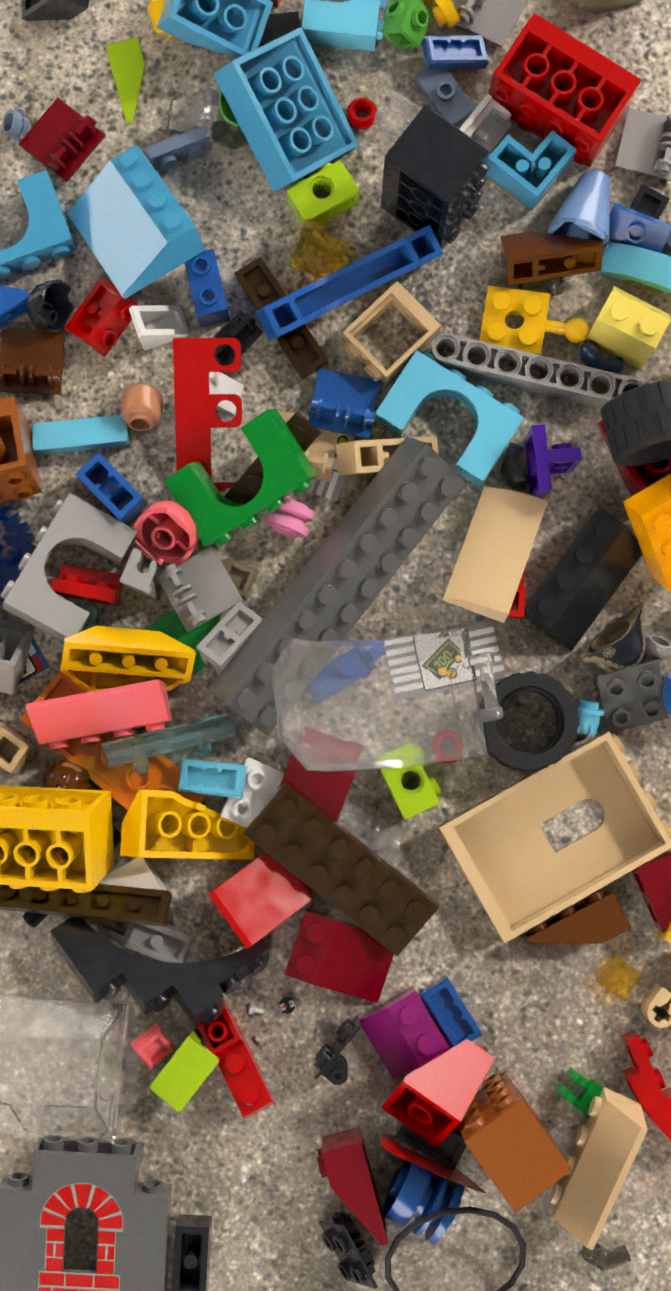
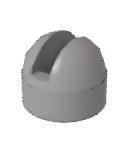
(657, 647)

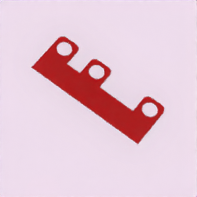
(193, 402)

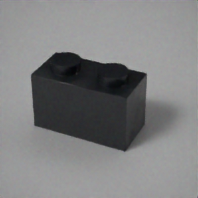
(192, 1253)

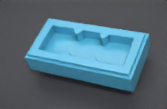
(212, 778)

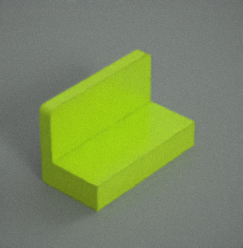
(185, 1072)

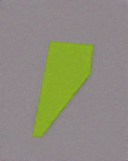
(128, 69)

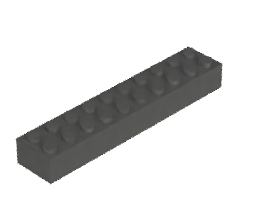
(342, 574)

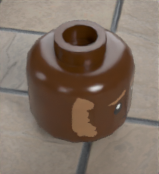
(67, 776)

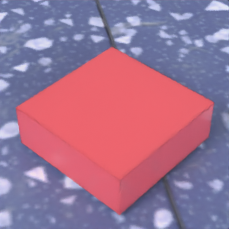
(153, 1046)

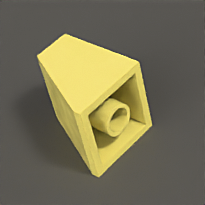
(628, 327)

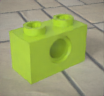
(331, 178)
(416, 800)

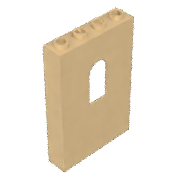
(511, 859)

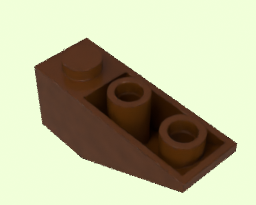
(588, 923)

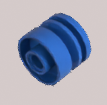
(418, 1194)

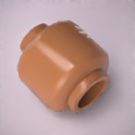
(142, 406)

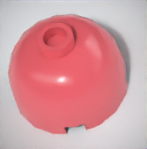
(166, 533)

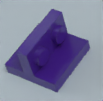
(543, 462)

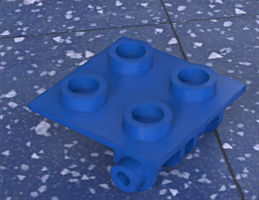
(344, 403)

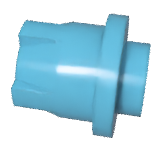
(589, 717)

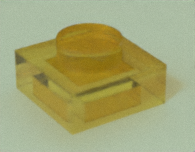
(618, 977)

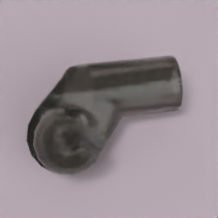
(554, 285)

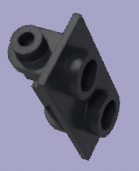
(242, 328)

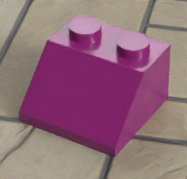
(404, 1033)

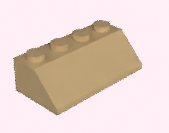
(598, 1165)

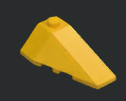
(175, 827)

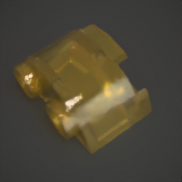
(319, 252)

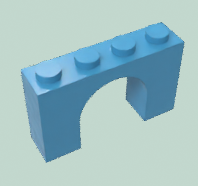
(47, 230)

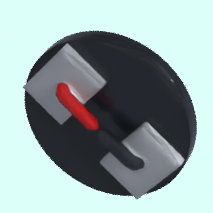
(287, 1005)

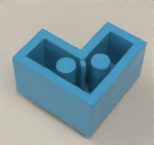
(530, 174)

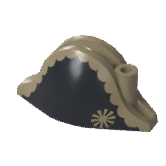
(619, 644)

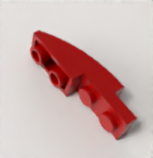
(237, 1063)
(647, 1082)

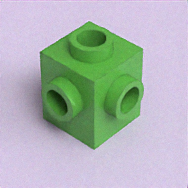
(406, 23)

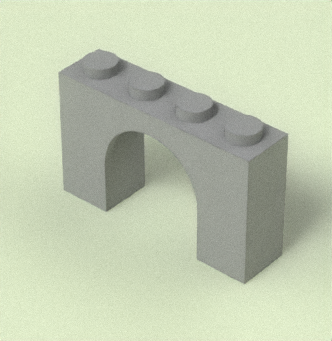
(73, 525)

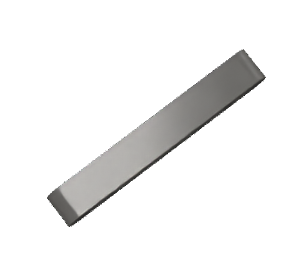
(523, 362)

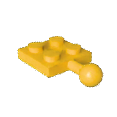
(533, 310)

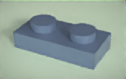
(178, 148)

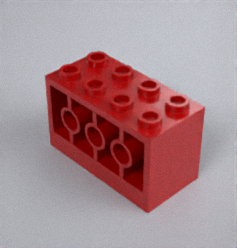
(563, 87)

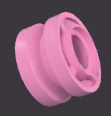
(291, 519)

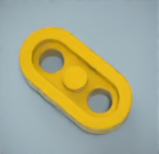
(444, 12)

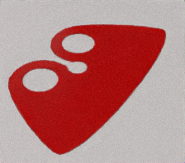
(413, 1156)

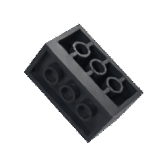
(434, 176)

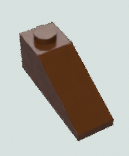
(547, 256)

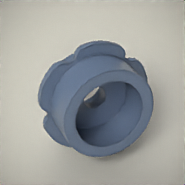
(15, 124)

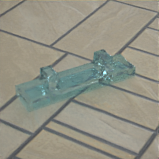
(171, 739)

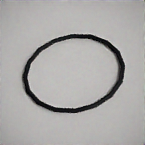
(454, 1211)

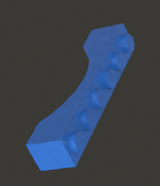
(349, 282)

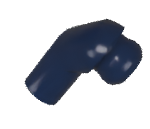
(594, 358)

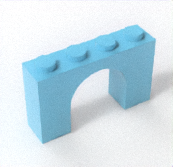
(343, 24)
(426, 380)

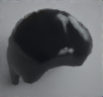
(49, 306)

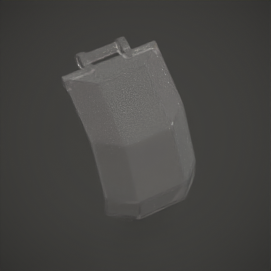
(383, 701)
(64, 1066)

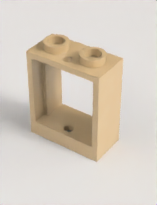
(411, 310)

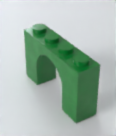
(284, 472)

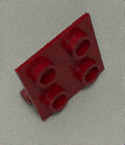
(62, 139)

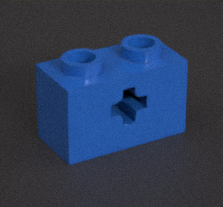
(207, 289)
(111, 488)

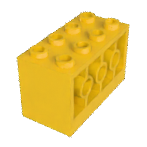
(55, 837)

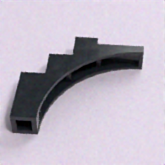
(153, 983)

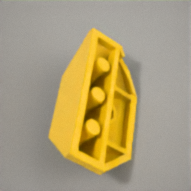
(125, 656)

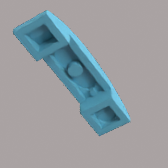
(638, 265)

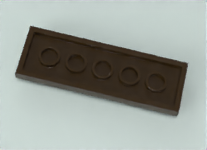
(341, 868)

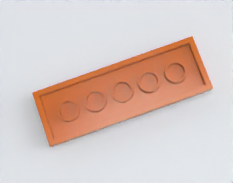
(119, 779)

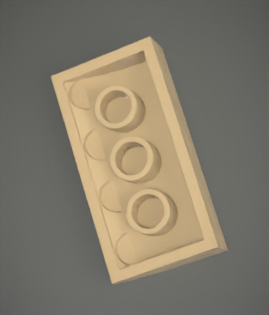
(495, 552)

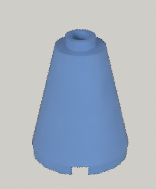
(586, 210)

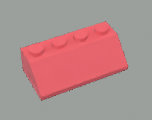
(100, 713)

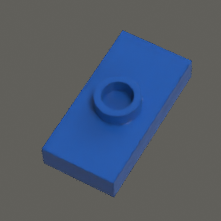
(455, 52)
(637, 229)
(450, 1012)

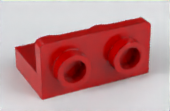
(101, 317)
(88, 585)

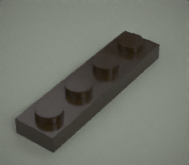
(297, 344)
(251, 481)

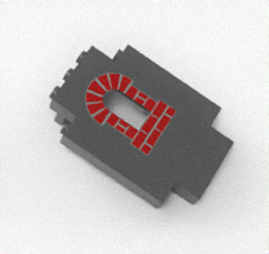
(93, 1176)

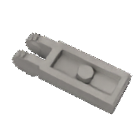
(154, 941)

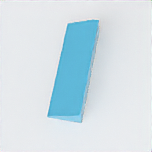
(80, 435)

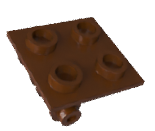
(31, 362)

